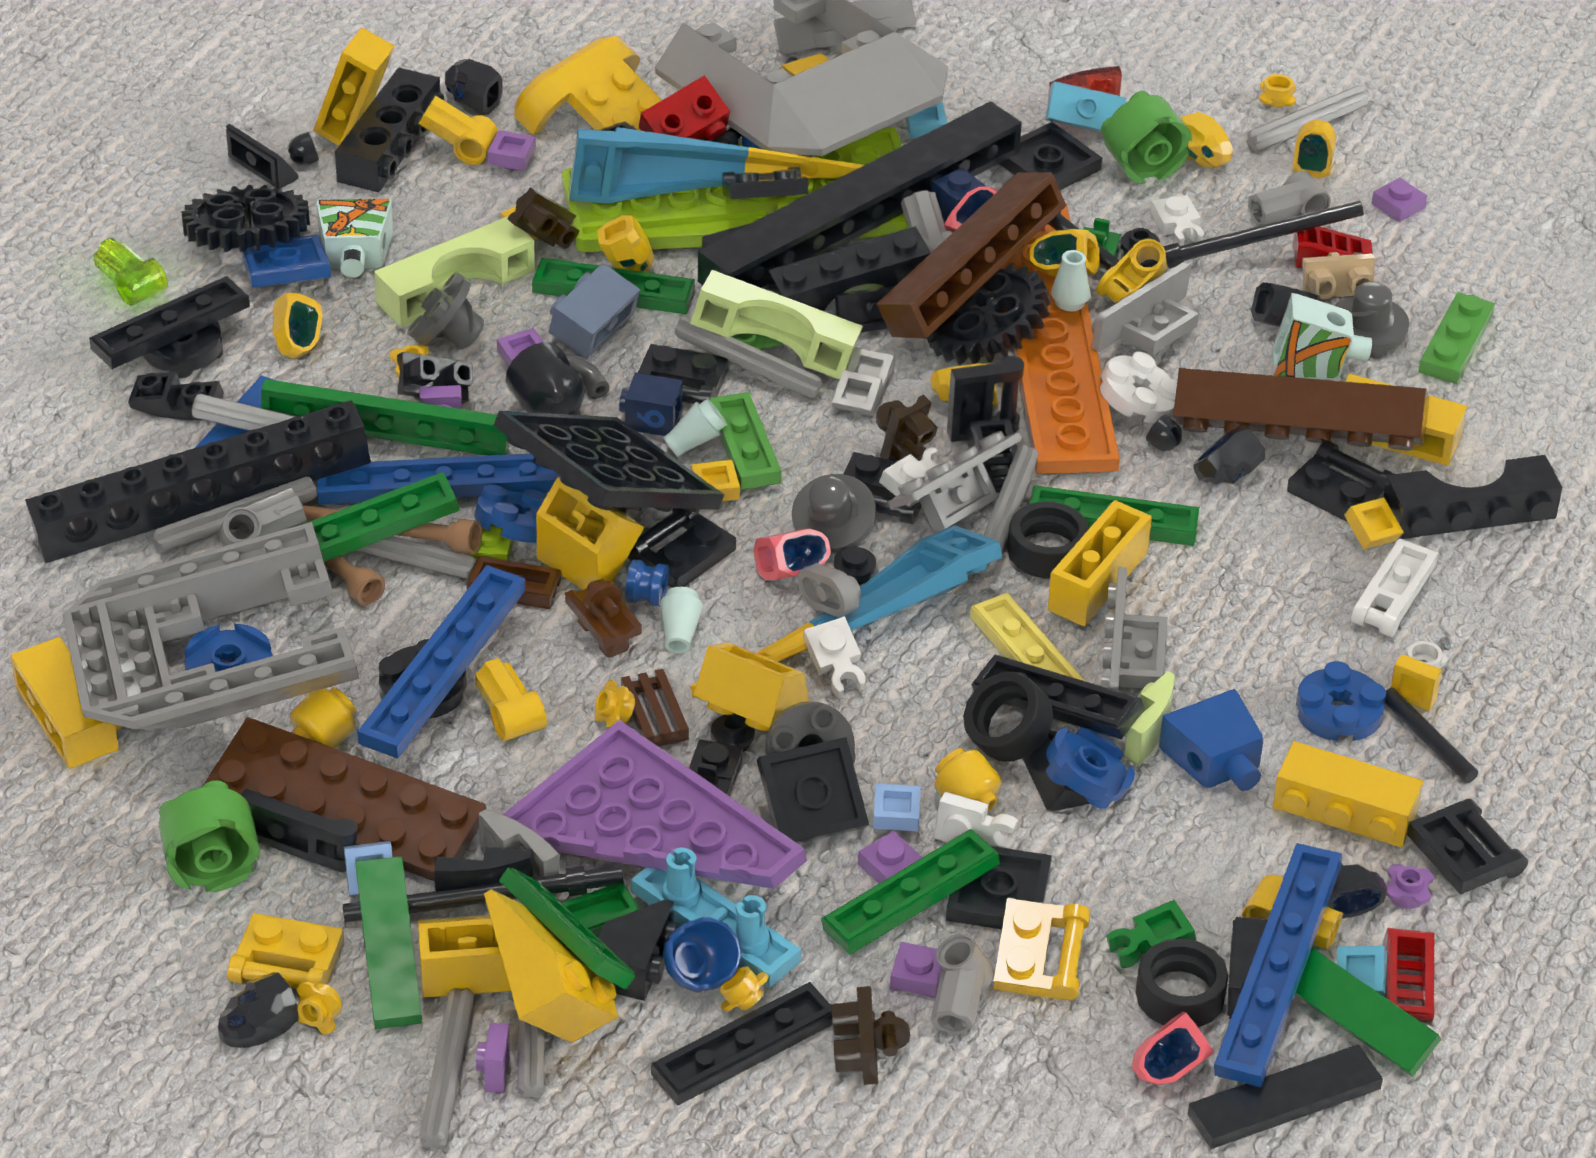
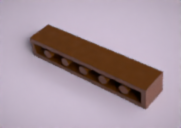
(971, 255)
(1302, 408)

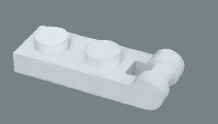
(1394, 587)

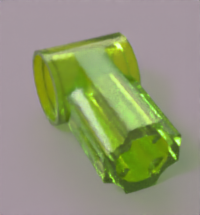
(132, 275)

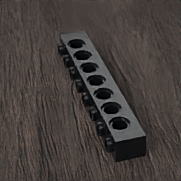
(197, 481)

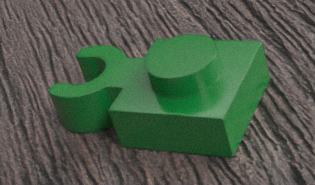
(1149, 929)

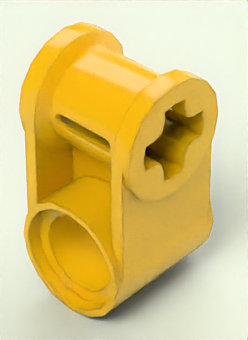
(1129, 275)

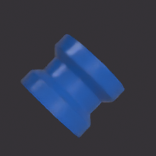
(646, 582)

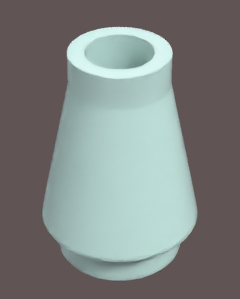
(1071, 284)
(695, 428)
(680, 617)

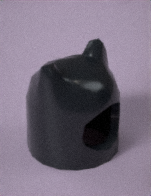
(545, 381)

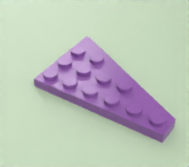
(639, 804)

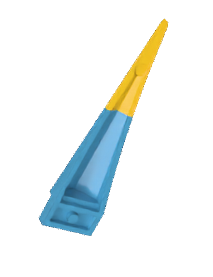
(644, 164)
(919, 574)

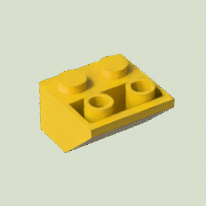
(581, 537)
(748, 685)
(460, 956)

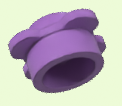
(1409, 886)

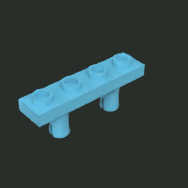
(759, 945)

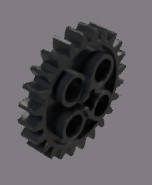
(221, 223)
(994, 317)

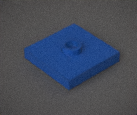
(287, 262)

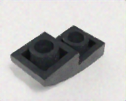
(167, 397)
(462, 872)

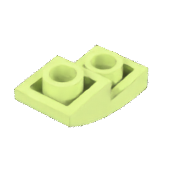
(1146, 730)

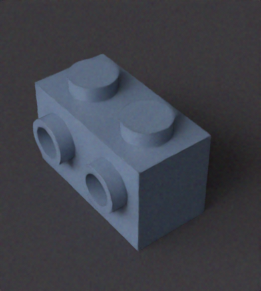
(593, 310)

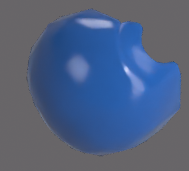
(702, 954)

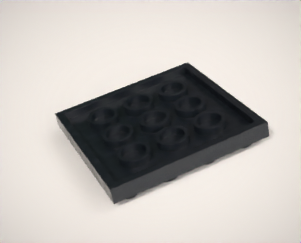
(608, 461)

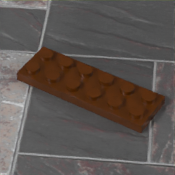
(384, 803)

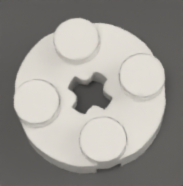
(1138, 387)

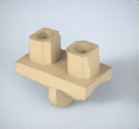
(1337, 274)

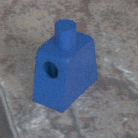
(1215, 741)

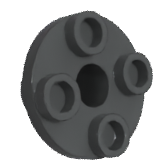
(448, 315)
(1376, 317)
(836, 507)
(808, 725)

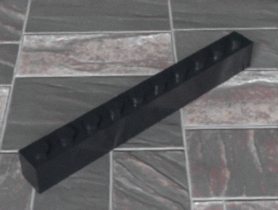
(862, 197)

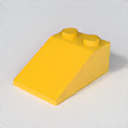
(545, 977)

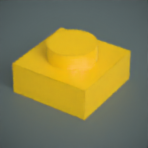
(721, 476)
(1373, 523)
(1416, 681)

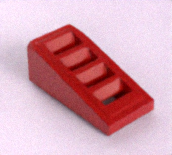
(1321, 241)
(1411, 944)

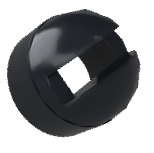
(302, 149)
(1165, 434)

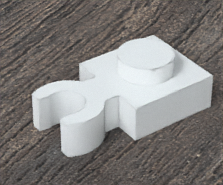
(1177, 217)
(907, 470)
(835, 651)
(960, 814)

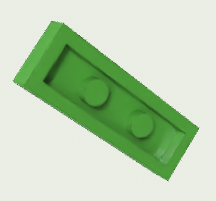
(1456, 337)
(747, 442)

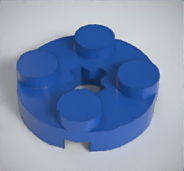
(510, 511)
(212, 645)
(1342, 684)
(1089, 766)

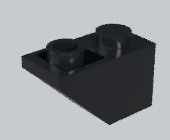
(639, 943)

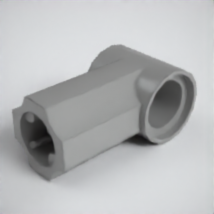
(1296, 197)
(924, 213)
(265, 516)
(961, 981)

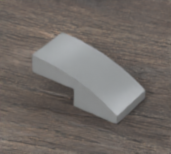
(864, 381)
(504, 832)

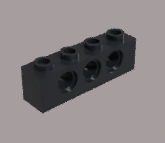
(386, 130)

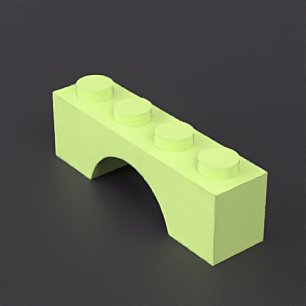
(491, 253)
(737, 307)

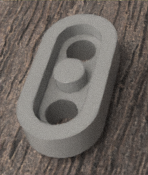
(829, 590)

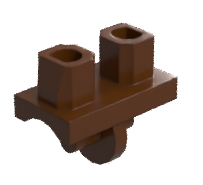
(604, 616)

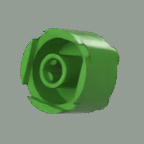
(1147, 137)
(208, 837)

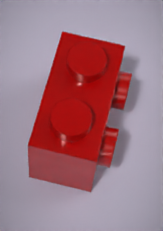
(688, 113)

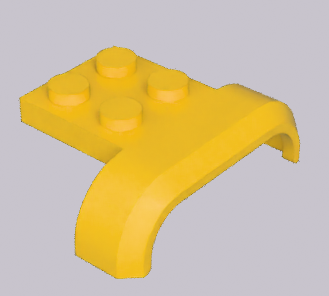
(595, 82)

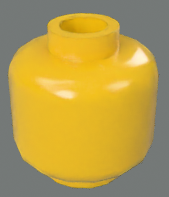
(324, 717)
(968, 776)

